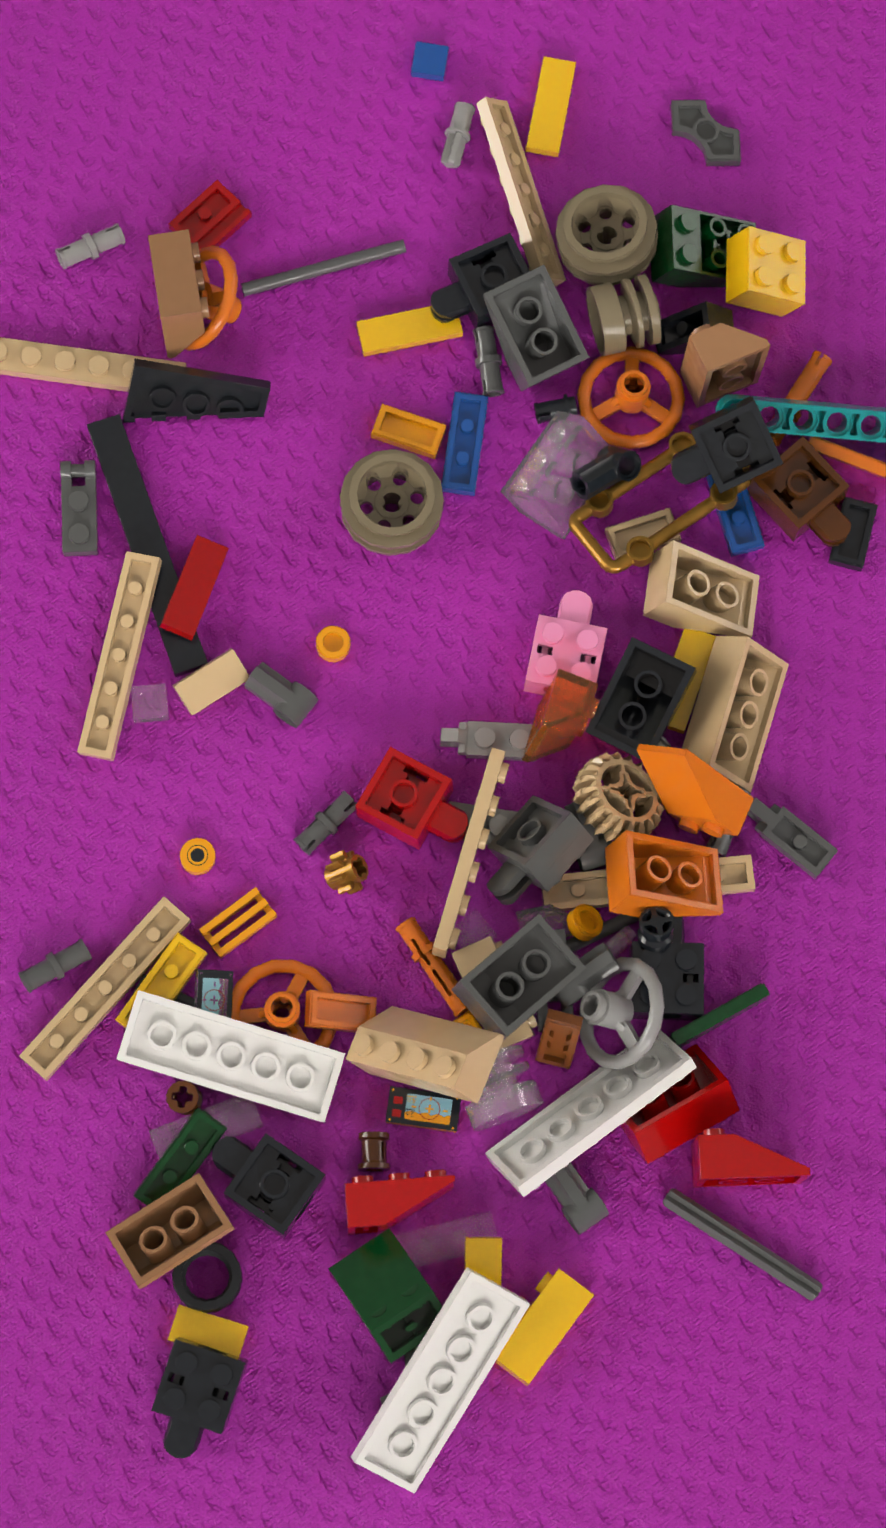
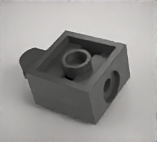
(536, 849)

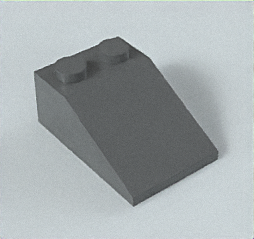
(534, 328)
(519, 978)

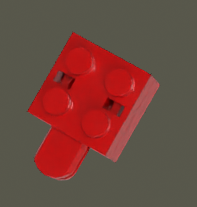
(411, 806)

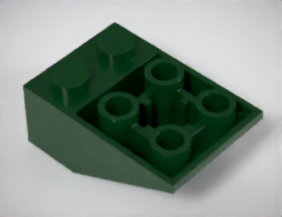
(693, 247)
(388, 1294)

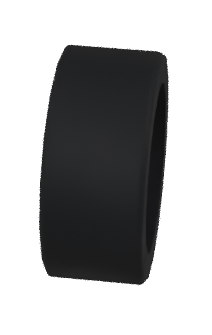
(220, 1301)

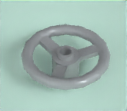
(616, 1012)

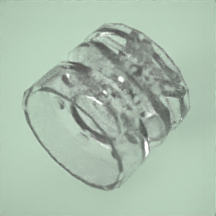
(503, 1094)

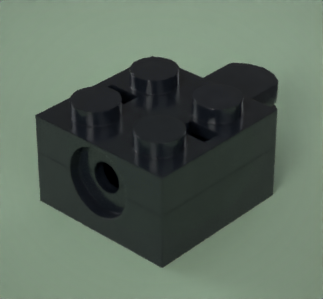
(474, 275)
(726, 445)
(680, 974)
(265, 1181)
(197, 1394)

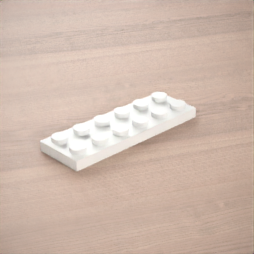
(230, 1056)
(587, 1115)
(440, 1380)

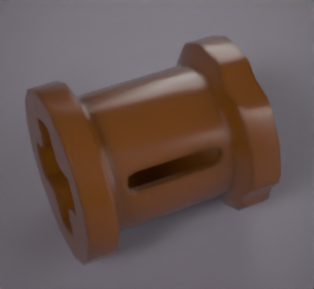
(179, 1088)
(374, 1151)

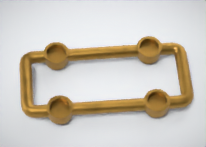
(640, 548)

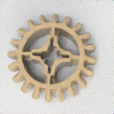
(624, 791)

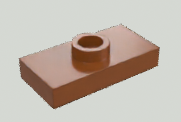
(559, 1038)

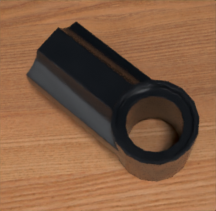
(607, 469)

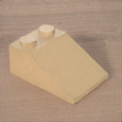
(700, 592)

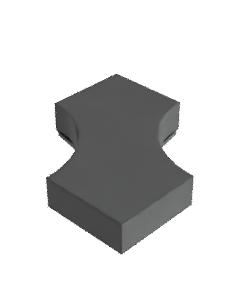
(718, 143)

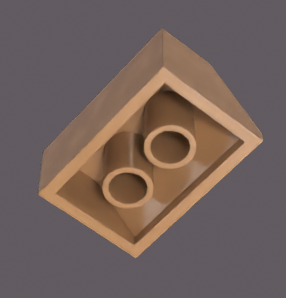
(178, 289)
(721, 361)
(169, 1231)

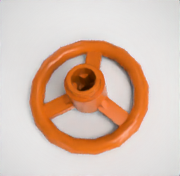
(222, 303)
(632, 397)
(282, 999)

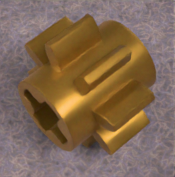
(346, 872)

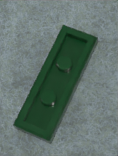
(720, 1015)
(181, 1156)

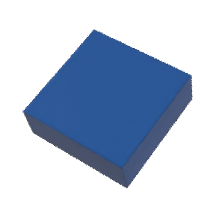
(429, 61)

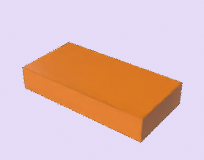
(337, 1010)

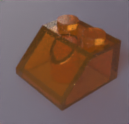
(561, 715)

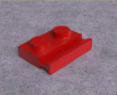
(212, 216)

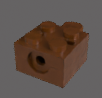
(804, 495)

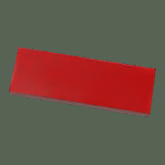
(194, 587)

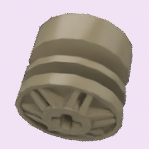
(630, 313)

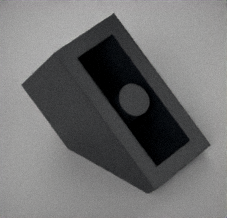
(679, 326)

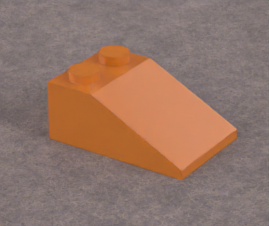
(695, 791)
(663, 873)

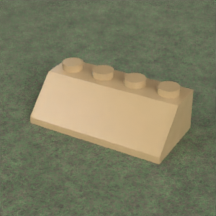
(736, 708)
(426, 1052)

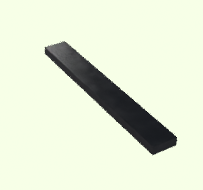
(142, 531)

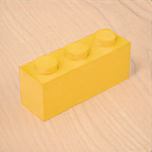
(543, 1325)

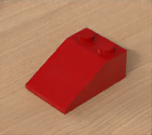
(735, 1161)

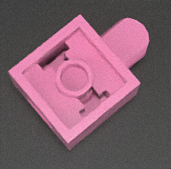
(566, 644)

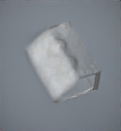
(542, 480)

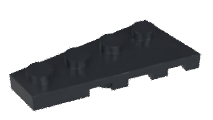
(173, 391)

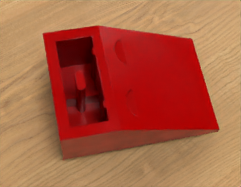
(385, 1203)

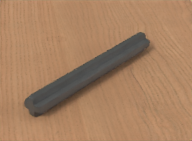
(742, 1244)

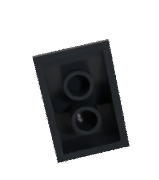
(641, 698)

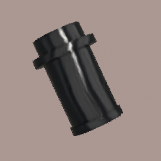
(546, 410)

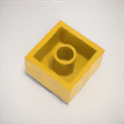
(765, 271)

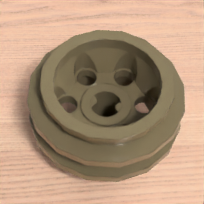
(613, 260)
(384, 530)

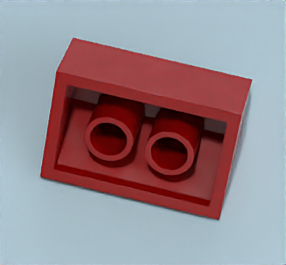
(682, 1110)

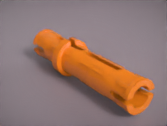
(805, 385)
(433, 965)

